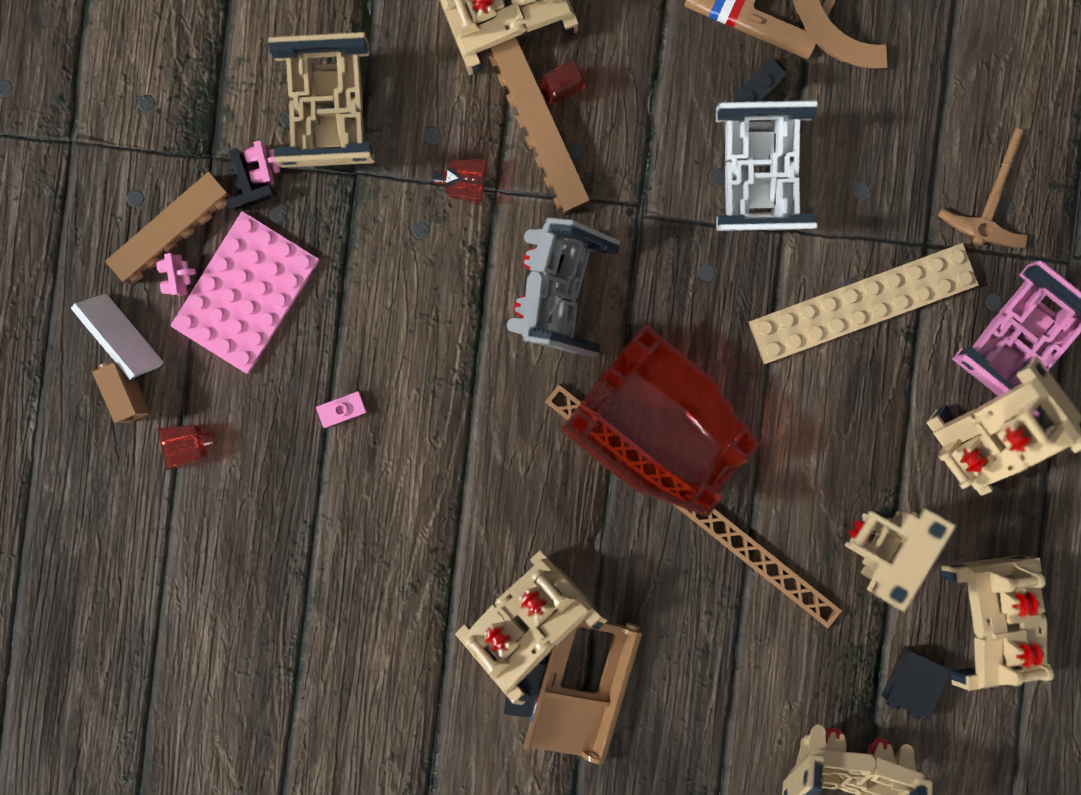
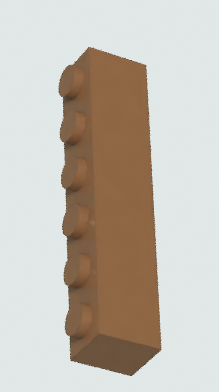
(168, 229)

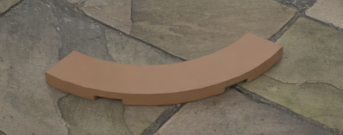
(835, 42)

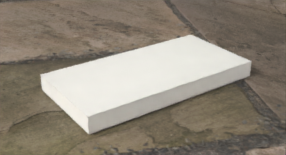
(117, 335)

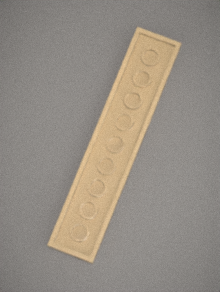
(863, 303)

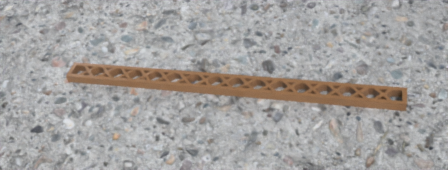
(771, 578)

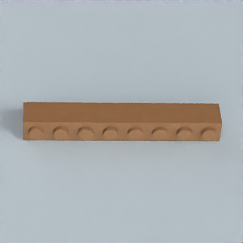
(540, 126)

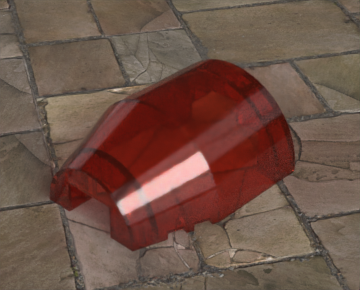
(662, 426)

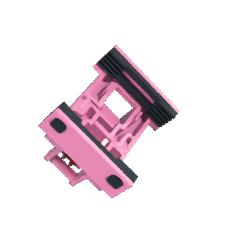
(999, 351)

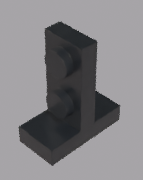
(762, 82)
(244, 185)

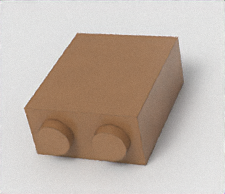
(120, 393)

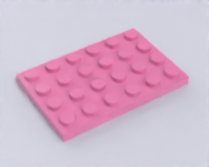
(245, 292)

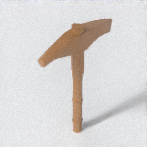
(983, 229)

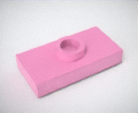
(341, 409)

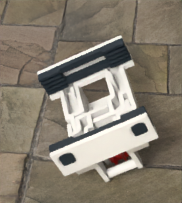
(753, 149)

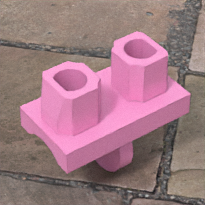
(259, 154)
(177, 273)

